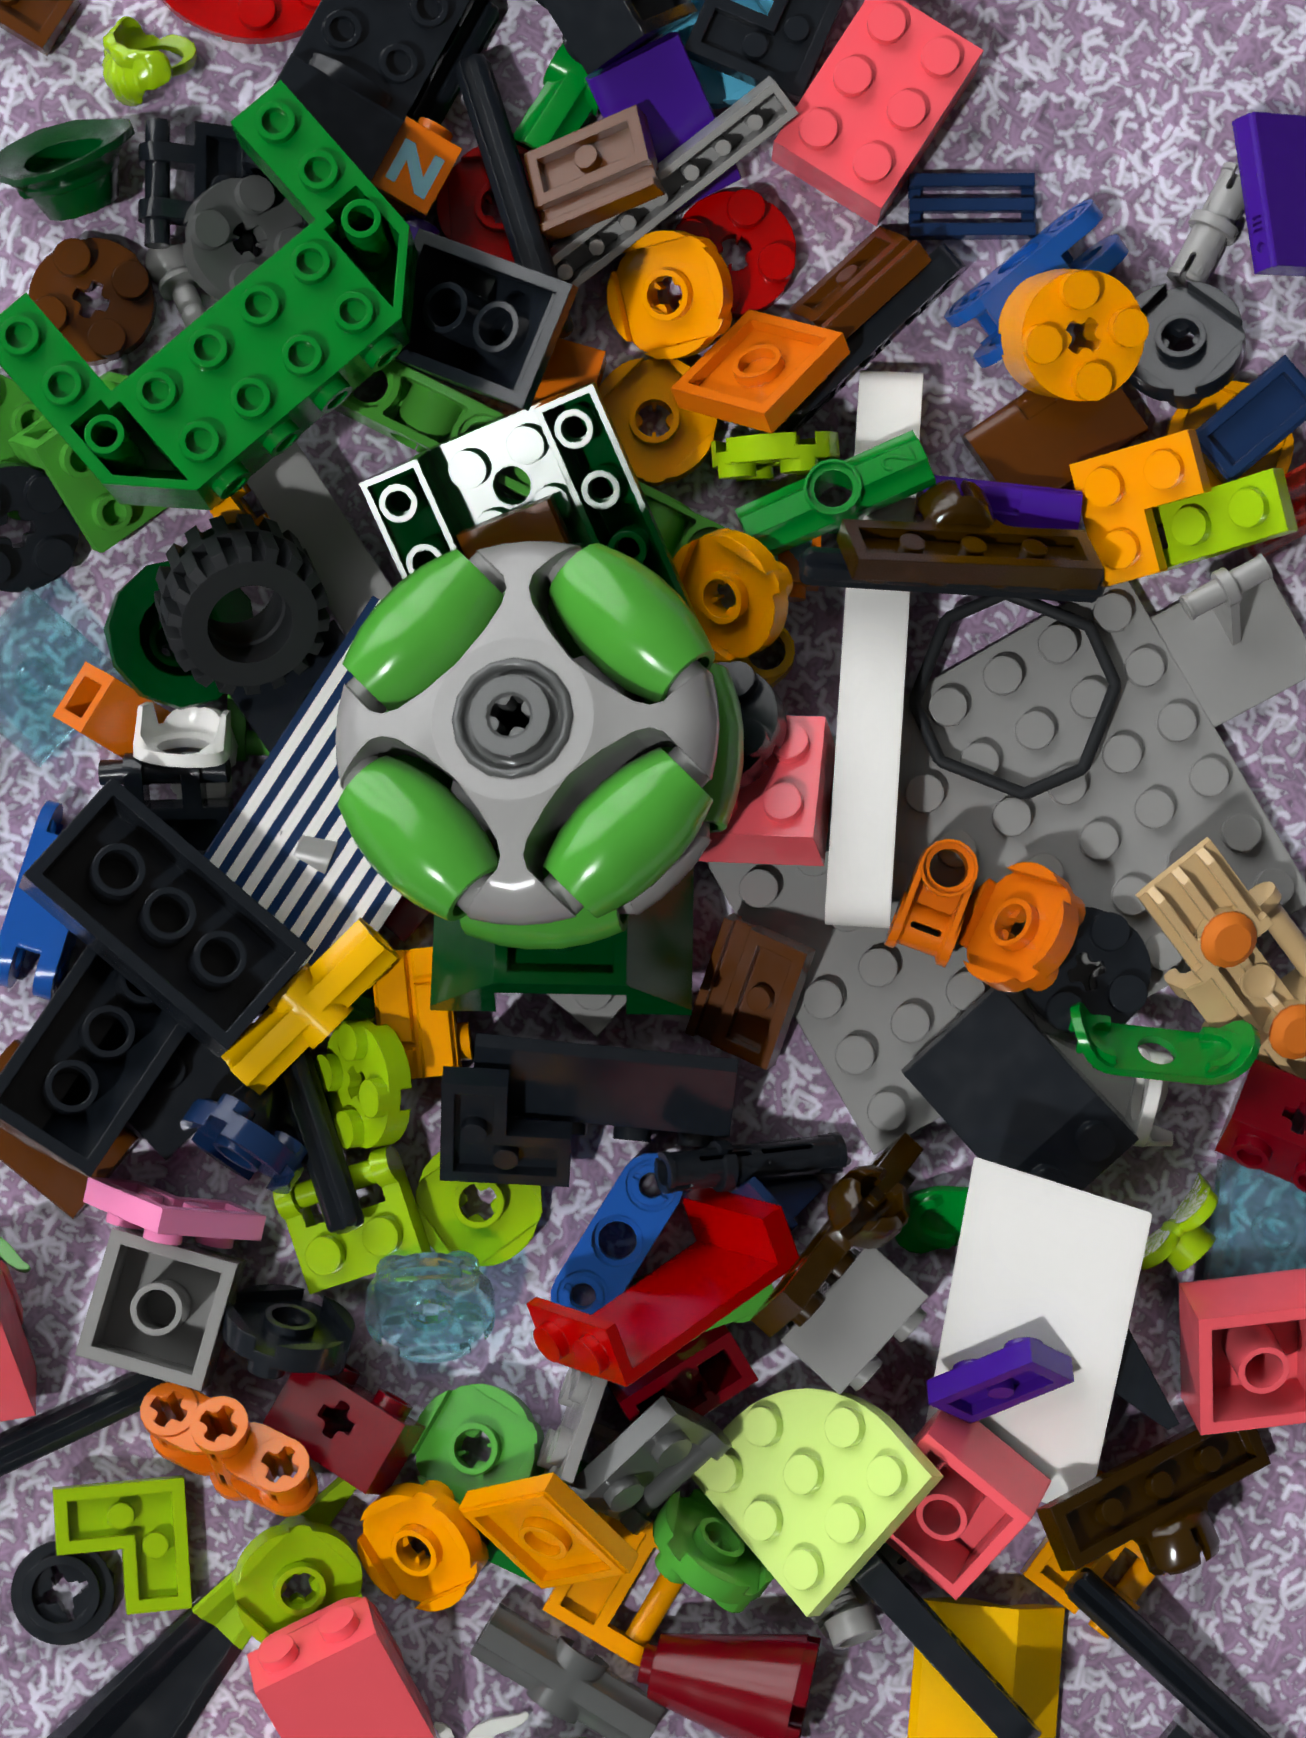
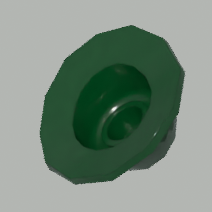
(68, 166)
(137, 640)

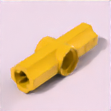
(310, 1006)

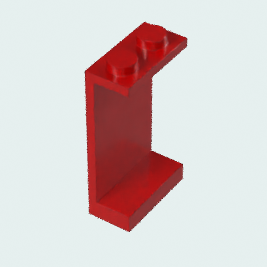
(736, 1255)

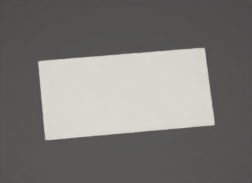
(1052, 1270)

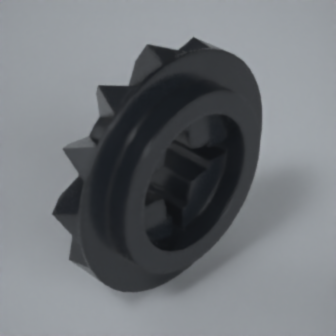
(51, 1620)

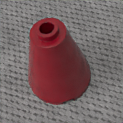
(733, 1680)

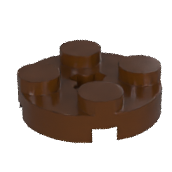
(125, 286)

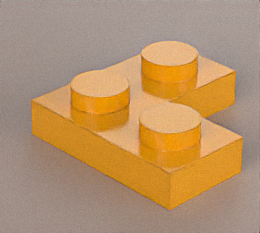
(1120, 497)

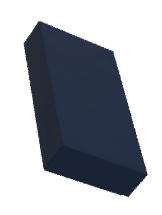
(1254, 421)

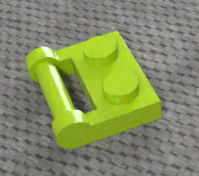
(387, 1229)

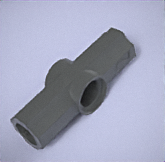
(564, 1678)

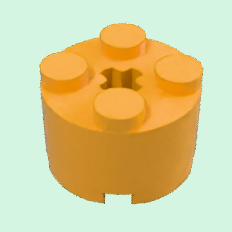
(1106, 328)

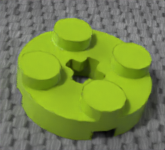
(756, 455)
(364, 1083)
(489, 1240)
(287, 1550)

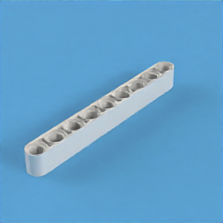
(871, 693)

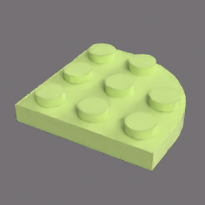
(816, 1487)

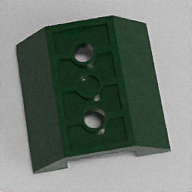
(563, 448)
(645, 963)

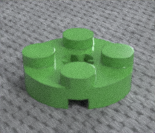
(469, 1412)
(707, 1552)

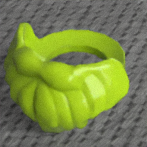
(136, 64)

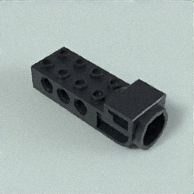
(364, 69)

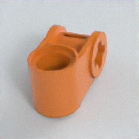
(933, 905)

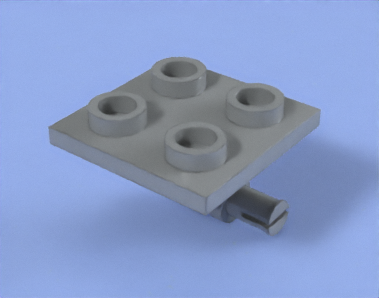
(1235, 640)
(565, 1446)

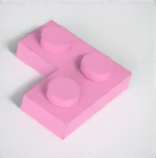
(171, 1217)

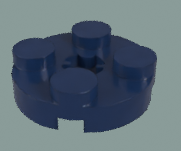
(243, 1146)

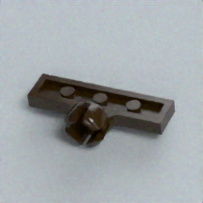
(966, 545)
(862, 1212)
(1154, 1501)

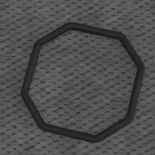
(983, 777)

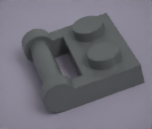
(649, 1462)

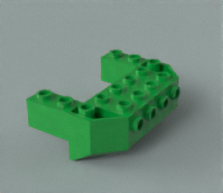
(259, 358)

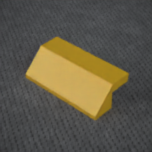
(1014, 1644)

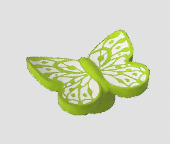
(1184, 1236)

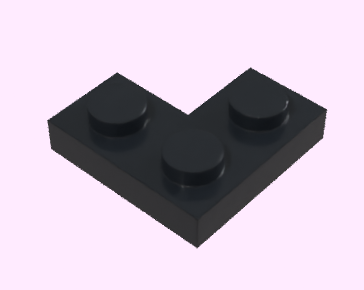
(759, 46)
(488, 1146)

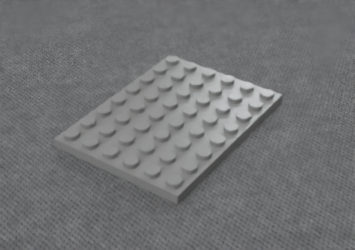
(1021, 716)

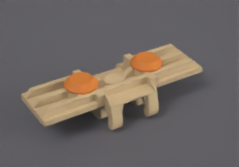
(1216, 933)

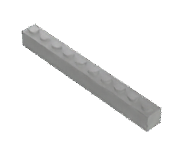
(682, 177)

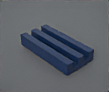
(967, 182)

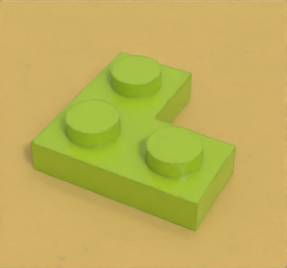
(141, 1519)

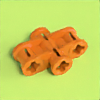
(235, 1453)

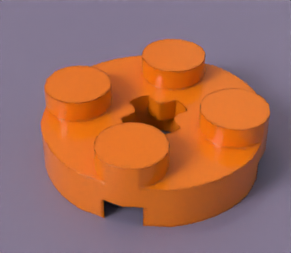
(1036, 953)

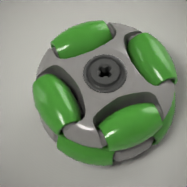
(536, 741)

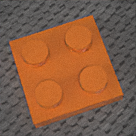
(760, 371)

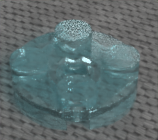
(443, 1279)

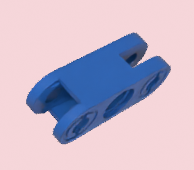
(1041, 254)
(30, 925)
(588, 1260)

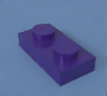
(1000, 1379)

